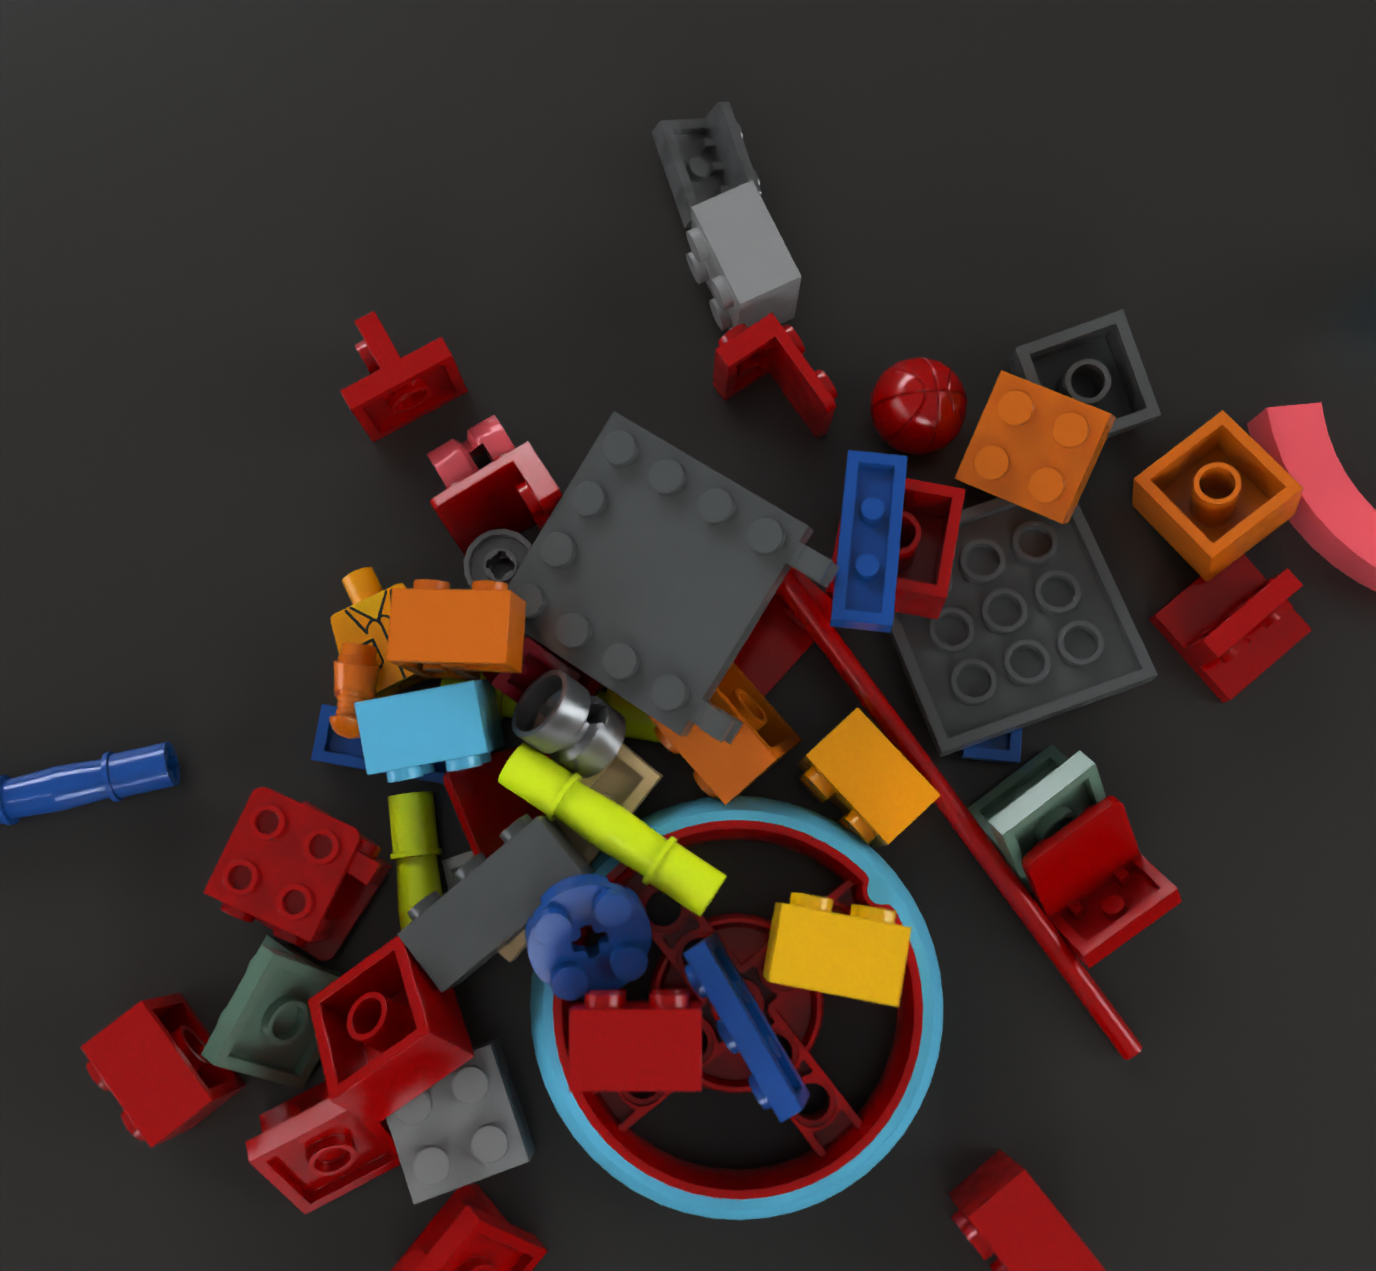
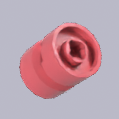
(454, 459)

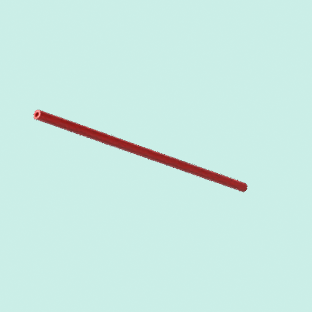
(960, 818)

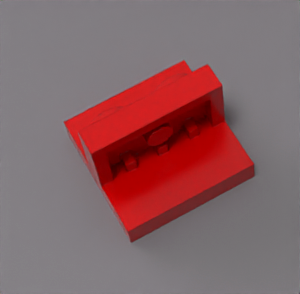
(399, 387)
(1233, 625)
(319, 1149)
(471, 1237)

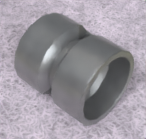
(495, 556)
(569, 724)

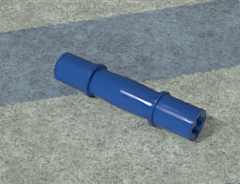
(88, 782)

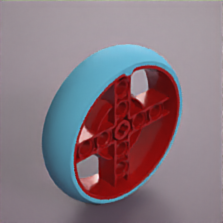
(842, 1141)

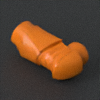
(354, 682)

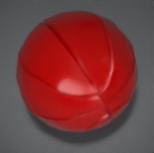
(918, 405)

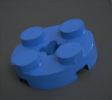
(557, 923)

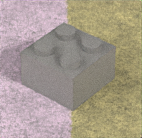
(742, 259)
(462, 1127)

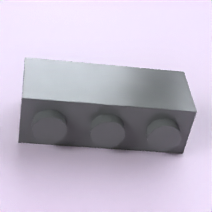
(491, 901)

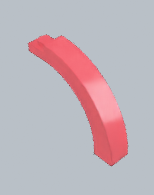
(1331, 509)

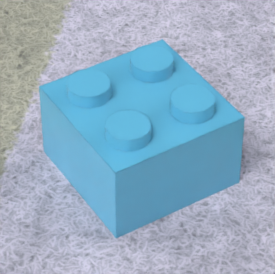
(428, 726)

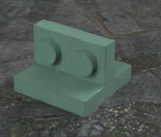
(1037, 803)
(269, 1019)

